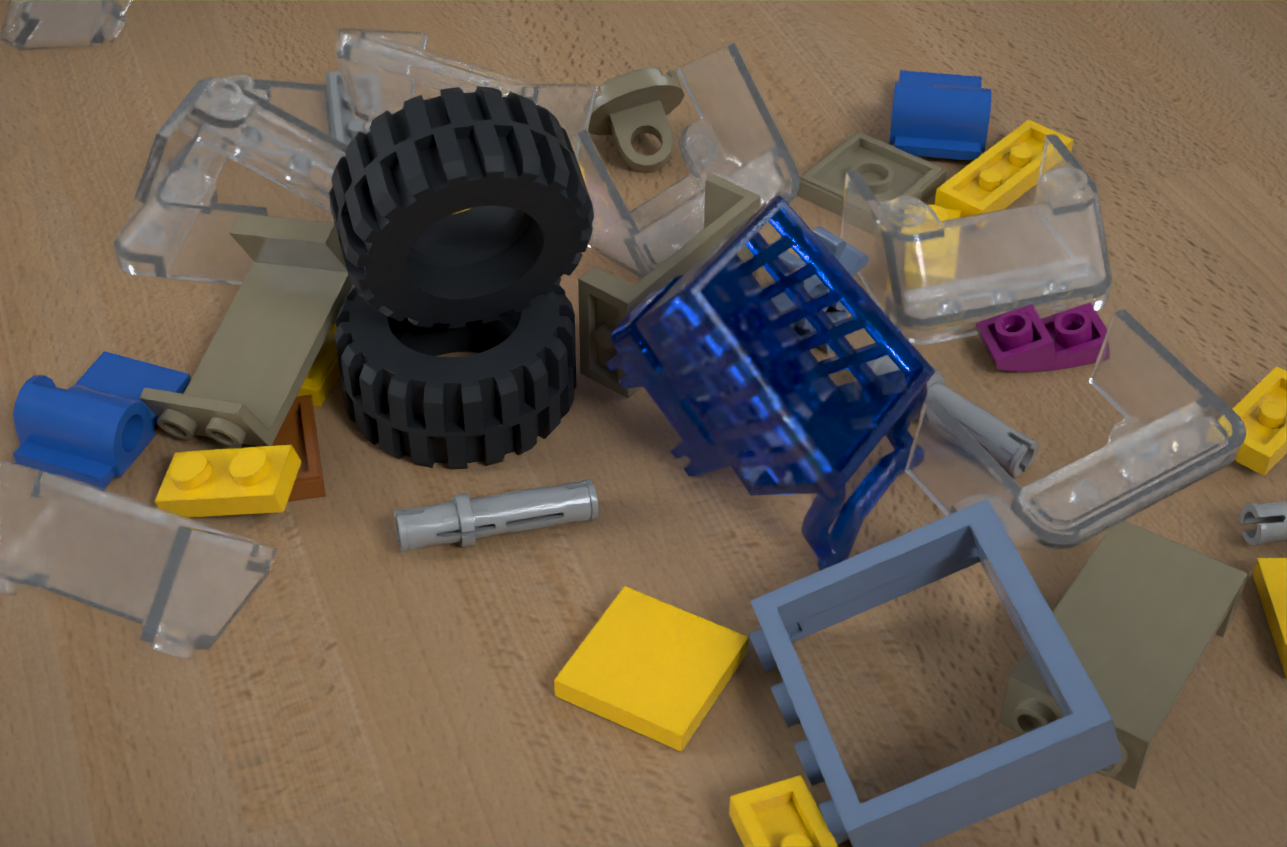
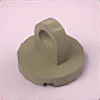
(634, 106)

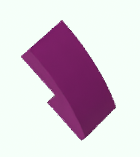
(1031, 344)

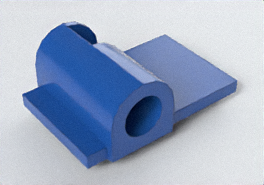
(940, 115)
(94, 425)

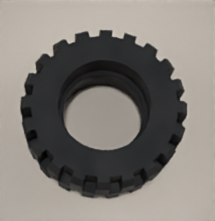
(451, 155)
(457, 405)

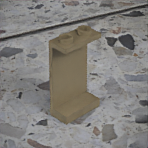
(608, 300)
(265, 337)
(1139, 629)

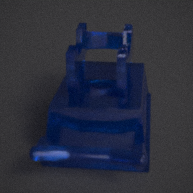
(755, 394)

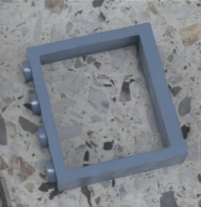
(975, 786)

